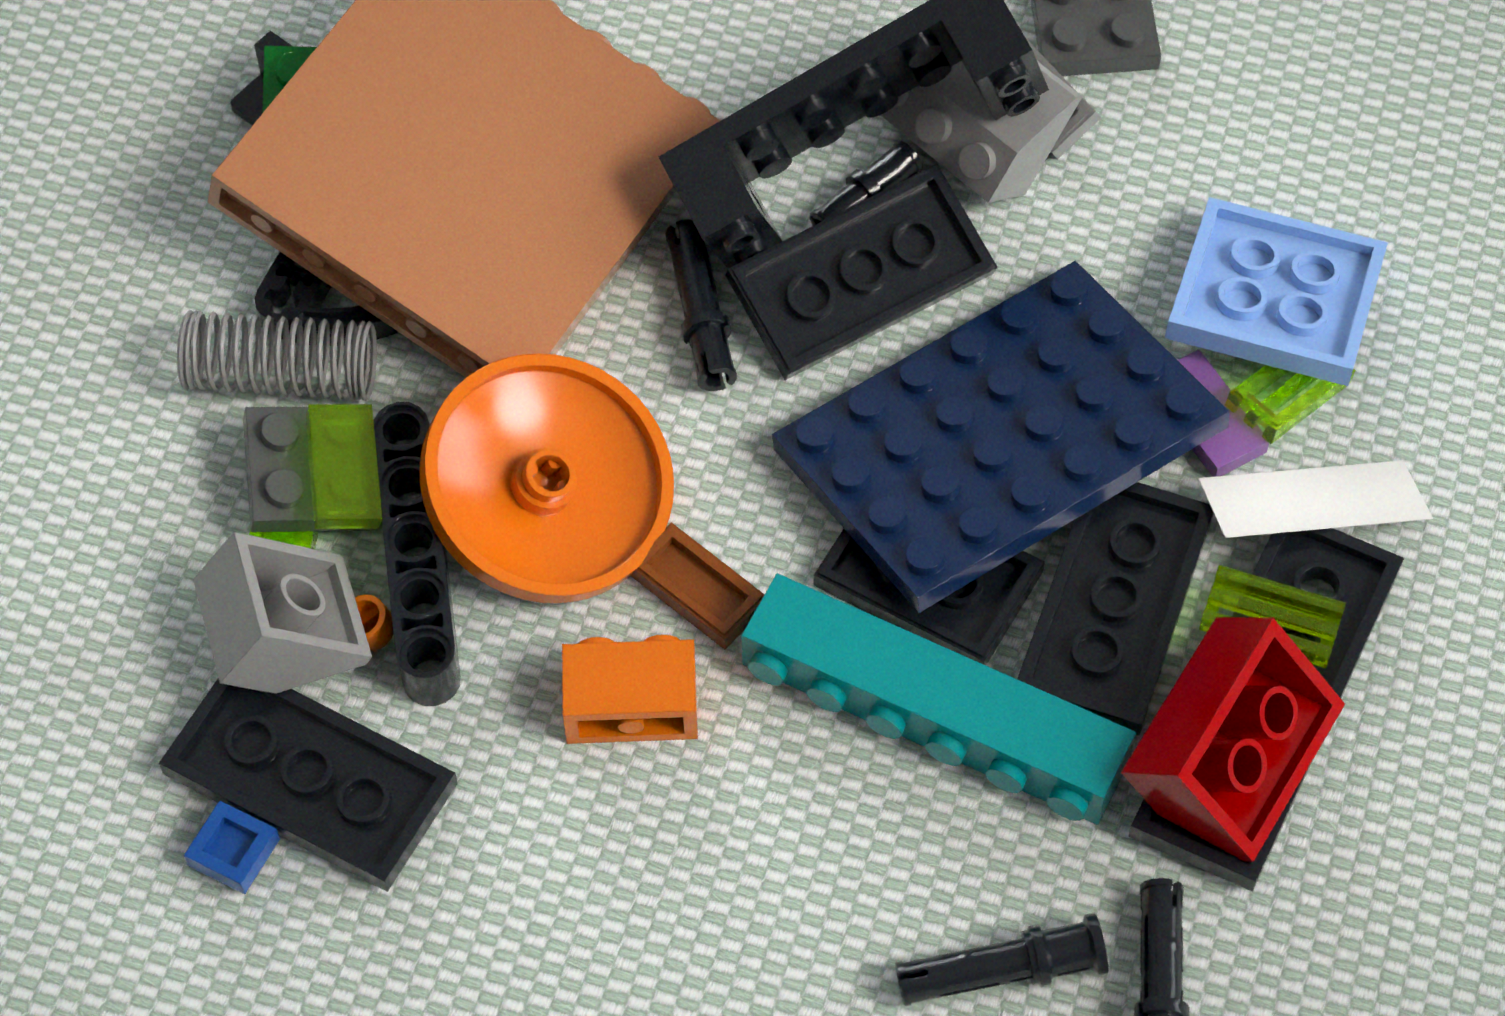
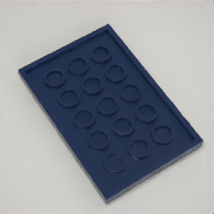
(999, 434)

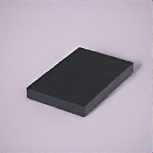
(966, 621)

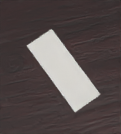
(1314, 498)

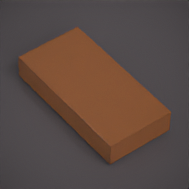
(698, 586)

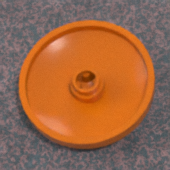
(546, 478)

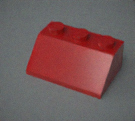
(1235, 735)

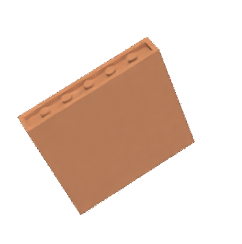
(462, 170)

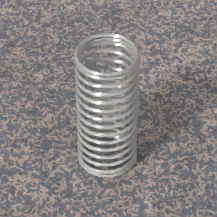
(196, 338)

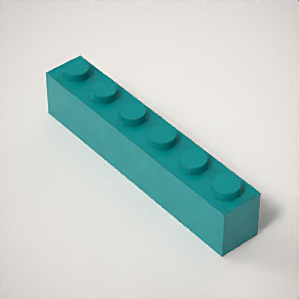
(937, 699)

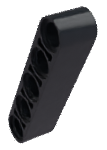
(414, 578)

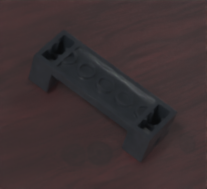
(814, 108)

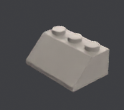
(962, 135)

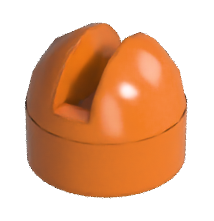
(375, 620)

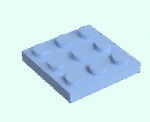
(1277, 291)

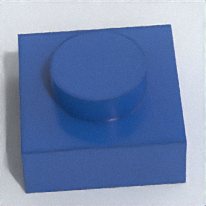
(232, 847)

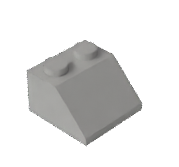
(279, 614)

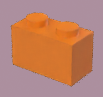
(629, 690)

